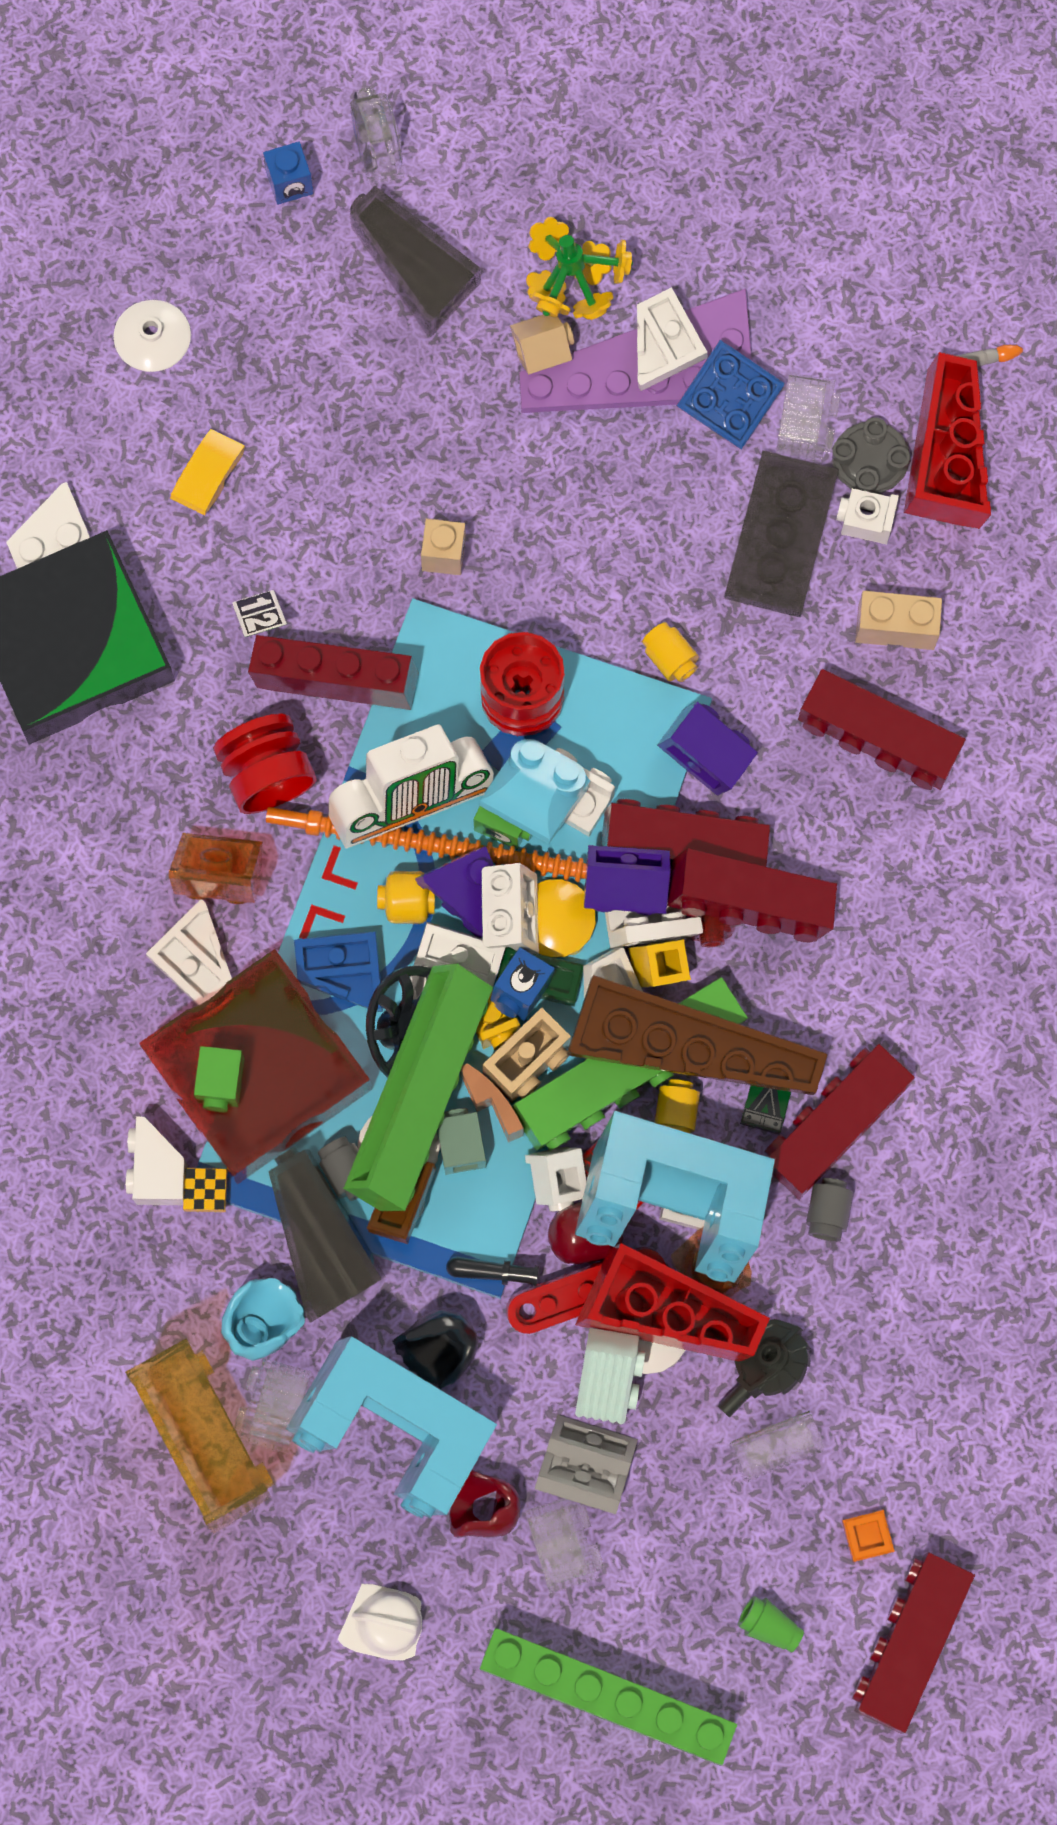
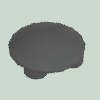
(871, 456)

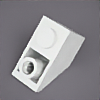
(157, 1167)

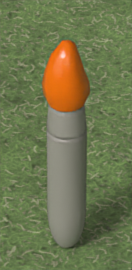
(1001, 354)

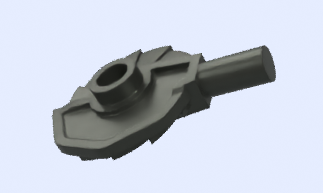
(774, 1368)

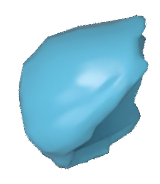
(261, 1318)

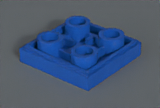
(730, 394)

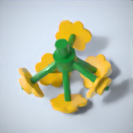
(584, 263)

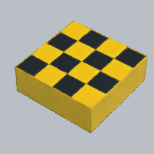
(205, 1190)

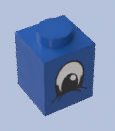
(288, 173)
(521, 985)

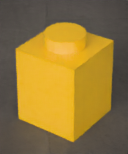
(660, 963)

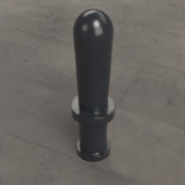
(478, 1269)

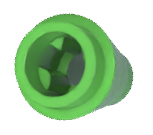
(769, 1624)

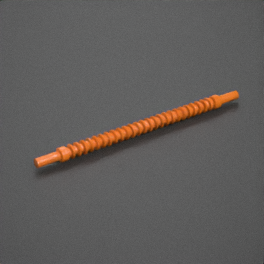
(315, 822)

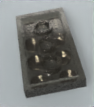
(781, 534)

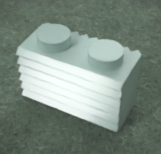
(608, 1375)

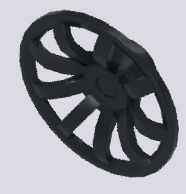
(396, 1019)

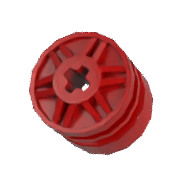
(525, 664)
(264, 763)

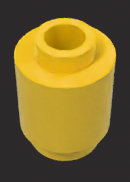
(670, 652)
(678, 1105)

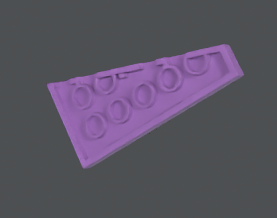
(608, 371)

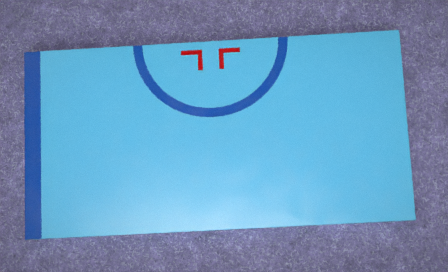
(608, 724)

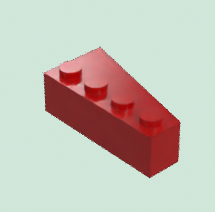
(948, 457)
(669, 1308)

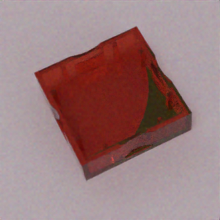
(292, 1070)

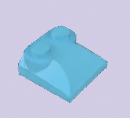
(536, 789)

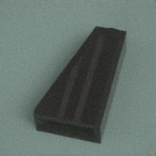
(415, 260)
(321, 1237)

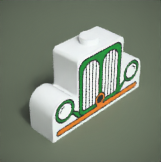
(408, 784)

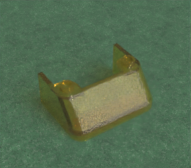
(200, 1435)

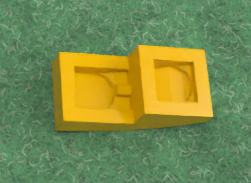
(207, 471)

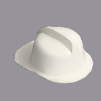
(383, 1623)

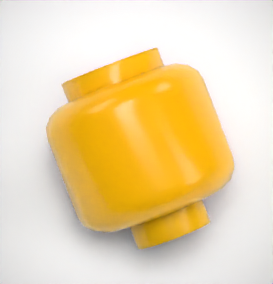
(404, 899)

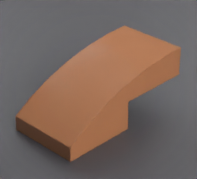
(486, 1094)

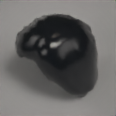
(438, 1347)

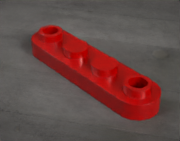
(558, 1298)

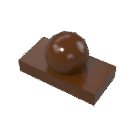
(400, 1224)

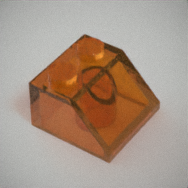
(217, 868)

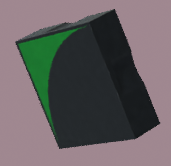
(75, 638)

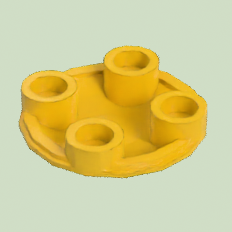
(562, 919)

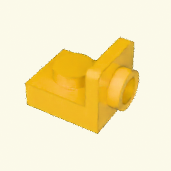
(495, 1027)

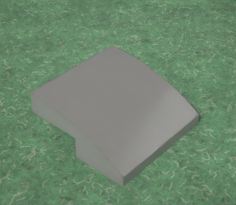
(586, 1464)

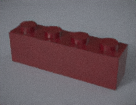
(333, 672)
(880, 730)
(670, 830)
(752, 895)
(839, 1120)
(914, 1642)

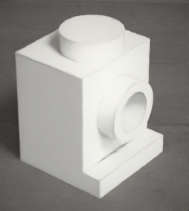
(867, 527)
(557, 1177)

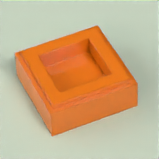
(868, 1536)

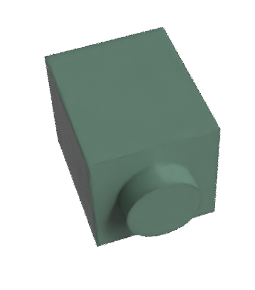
(461, 1142)

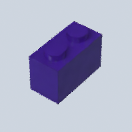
(708, 748)
(627, 879)

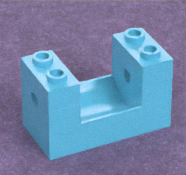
(679, 1174)
(447, 1428)

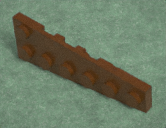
(661, 1035)

